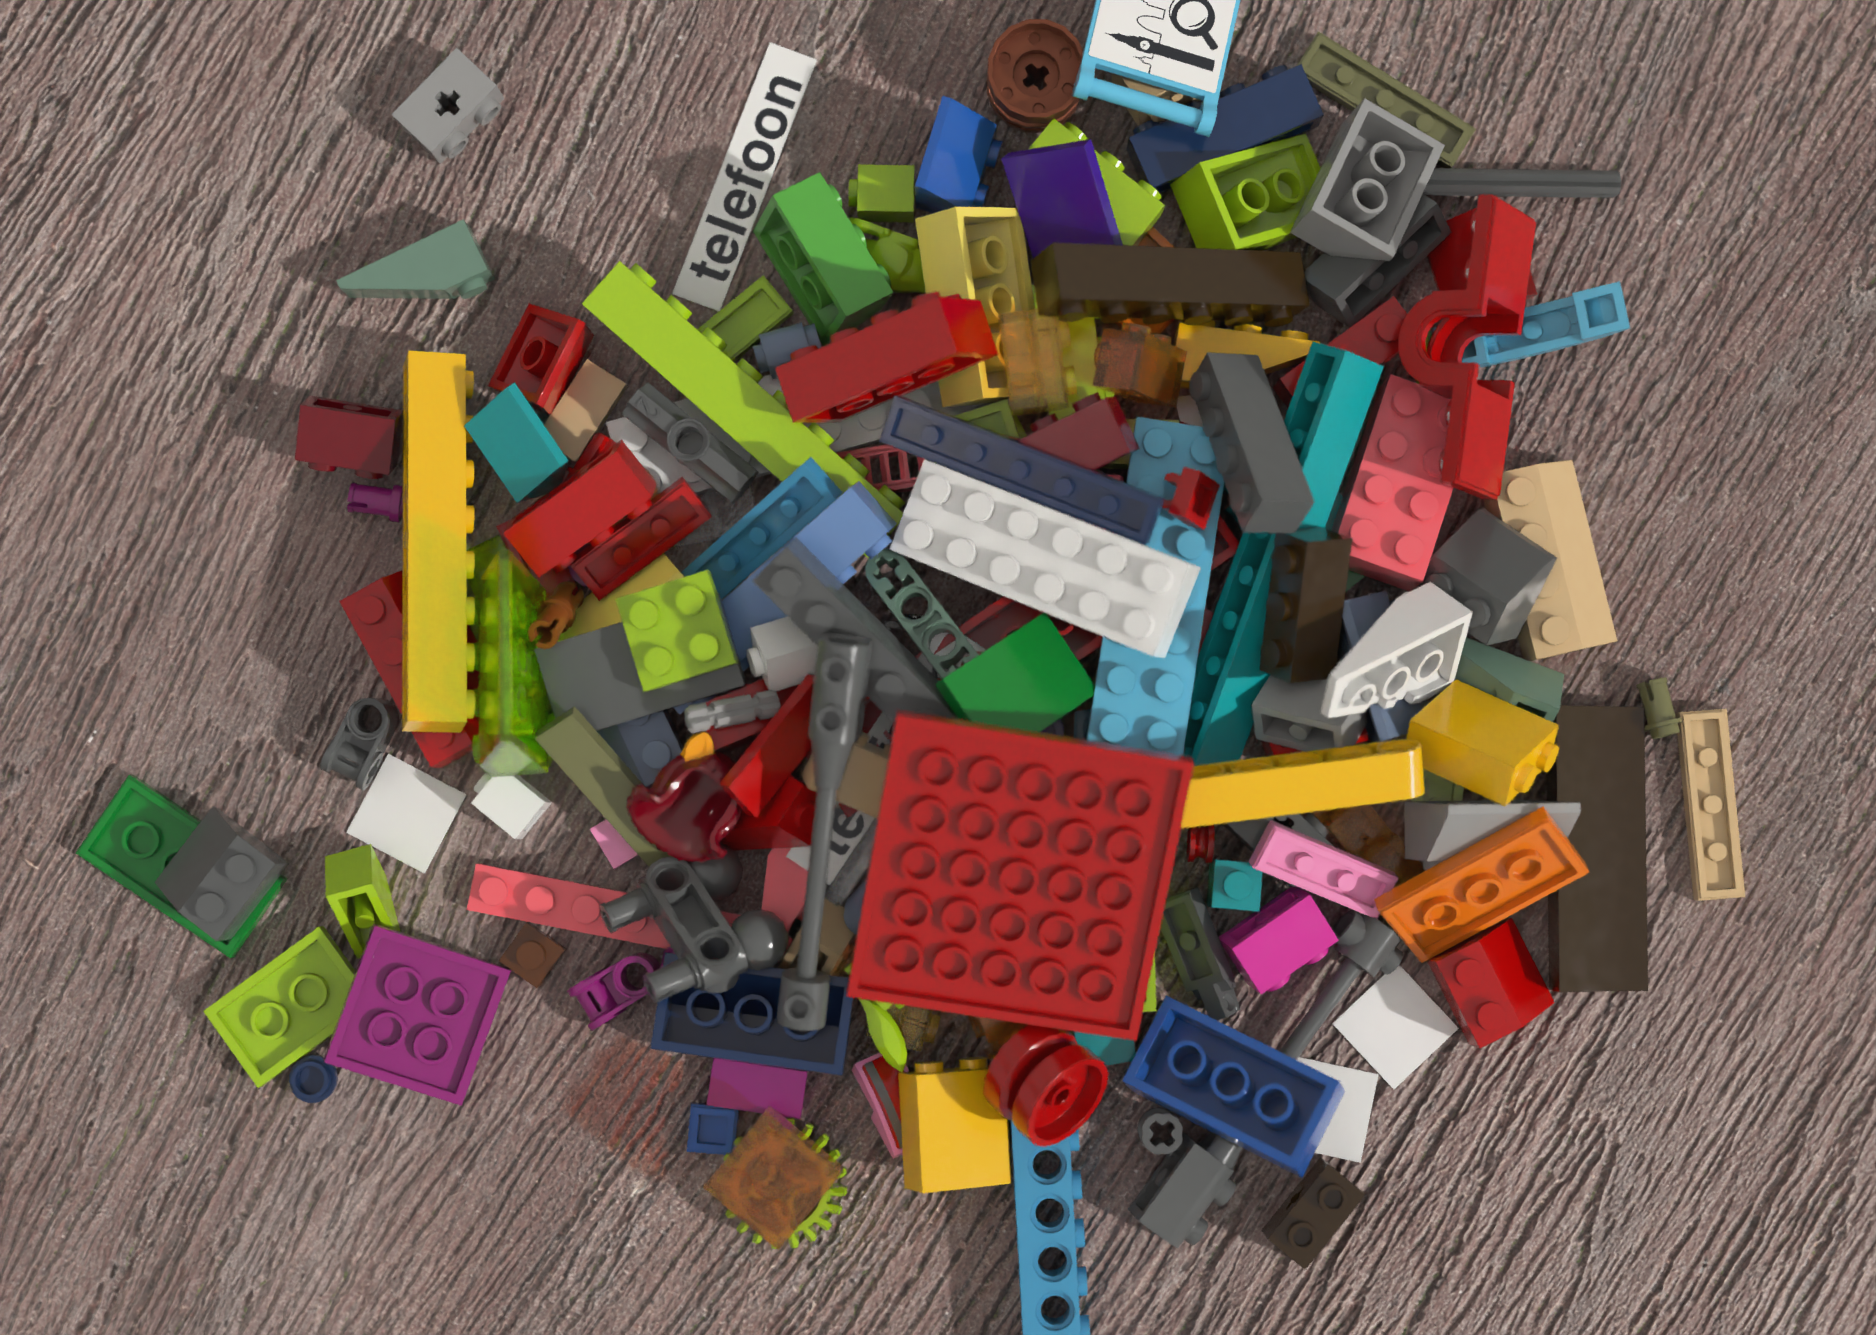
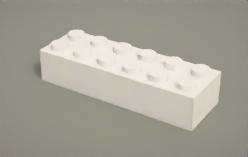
(1045, 559)

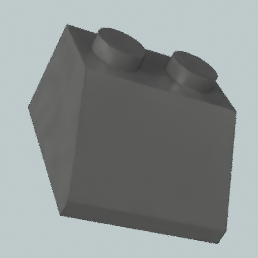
(1491, 574)
(220, 875)

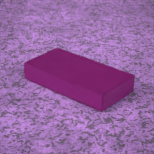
(756, 1087)

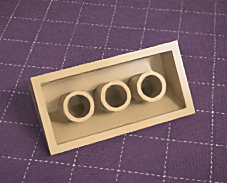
(1572, 606)

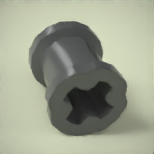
(1158, 1145)

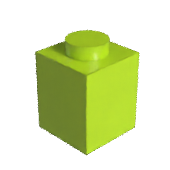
(883, 193)

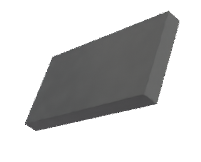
(603, 683)

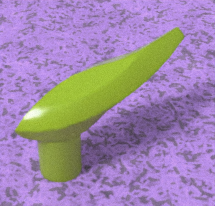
(885, 1034)

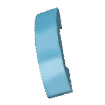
(1555, 326)

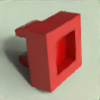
(1192, 497)

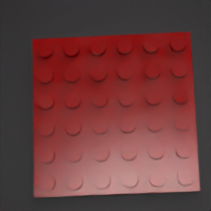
(1018, 875)

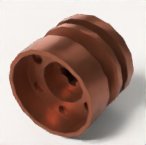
(1037, 49)

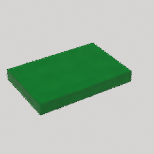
(1019, 680)

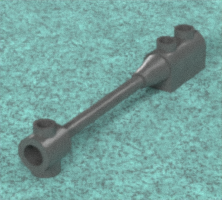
(833, 730)
(1200, 1172)

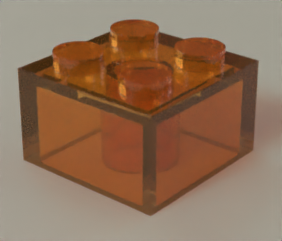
(773, 1177)

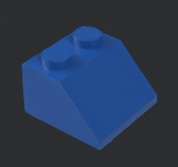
(956, 159)

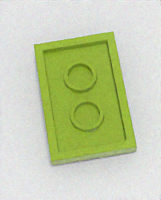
(285, 1006)

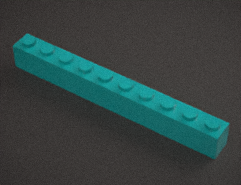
(1323, 430)

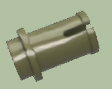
(1658, 708)

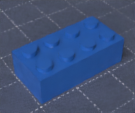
(1234, 1086)

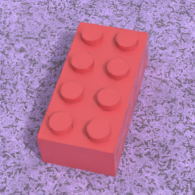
(1395, 488)

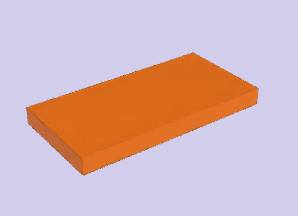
(1482, 885)

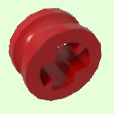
(1200, 843)

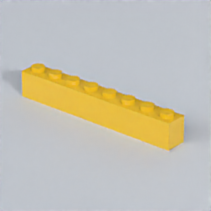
(435, 544)

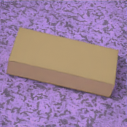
(584, 409)

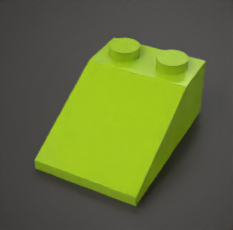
(1248, 195)

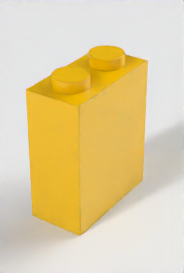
(1483, 742)
(950, 1129)

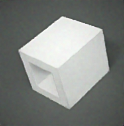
(781, 654)
(510, 803)

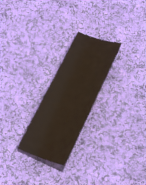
(1602, 917)

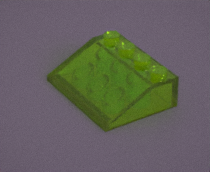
(511, 685)

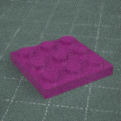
(417, 1015)

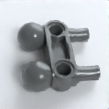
(697, 926)

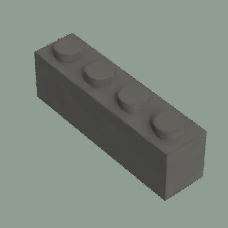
(1250, 443)

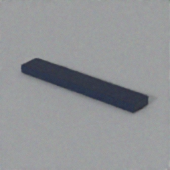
(1022, 469)

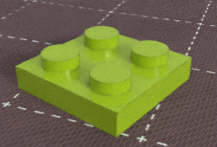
(676, 631)

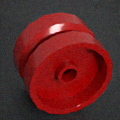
(1045, 1083)

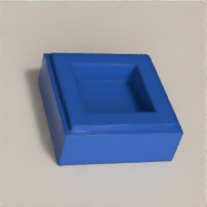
(712, 1129)

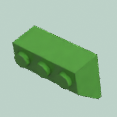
(822, 257)

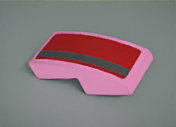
(881, 1087)

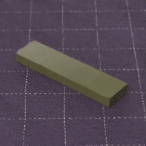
(1351, 79)
(597, 773)

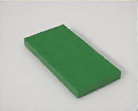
(137, 842)

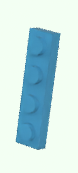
(767, 527)

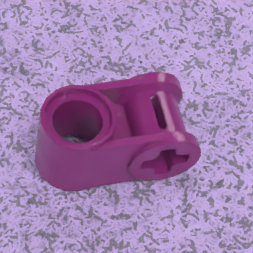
(609, 991)

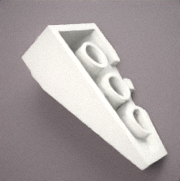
(1403, 655)

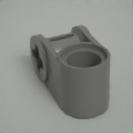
(359, 743)

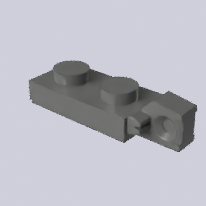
(1199, 953)

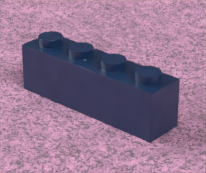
(1245, 118)

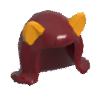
(686, 805)

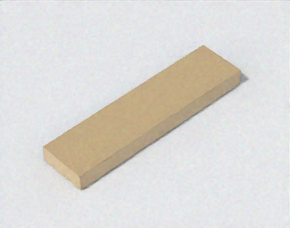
(1710, 805)

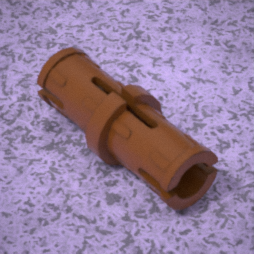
(556, 615)

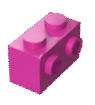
(1279, 940)

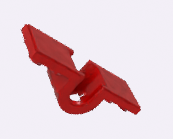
(1489, 306)

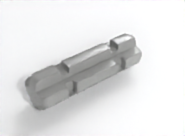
(731, 711)

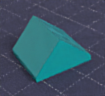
(518, 445)

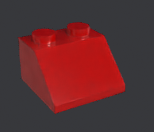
(1491, 983)

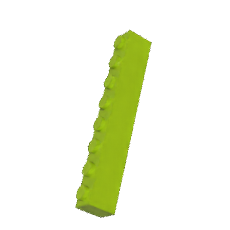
(719, 386)

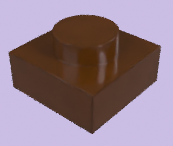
(532, 954)

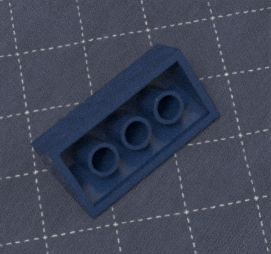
(745, 1026)

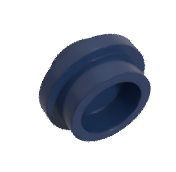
(313, 1079)

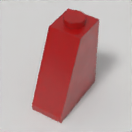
(781, 823)

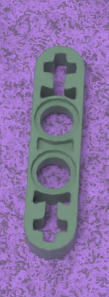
(922, 629)

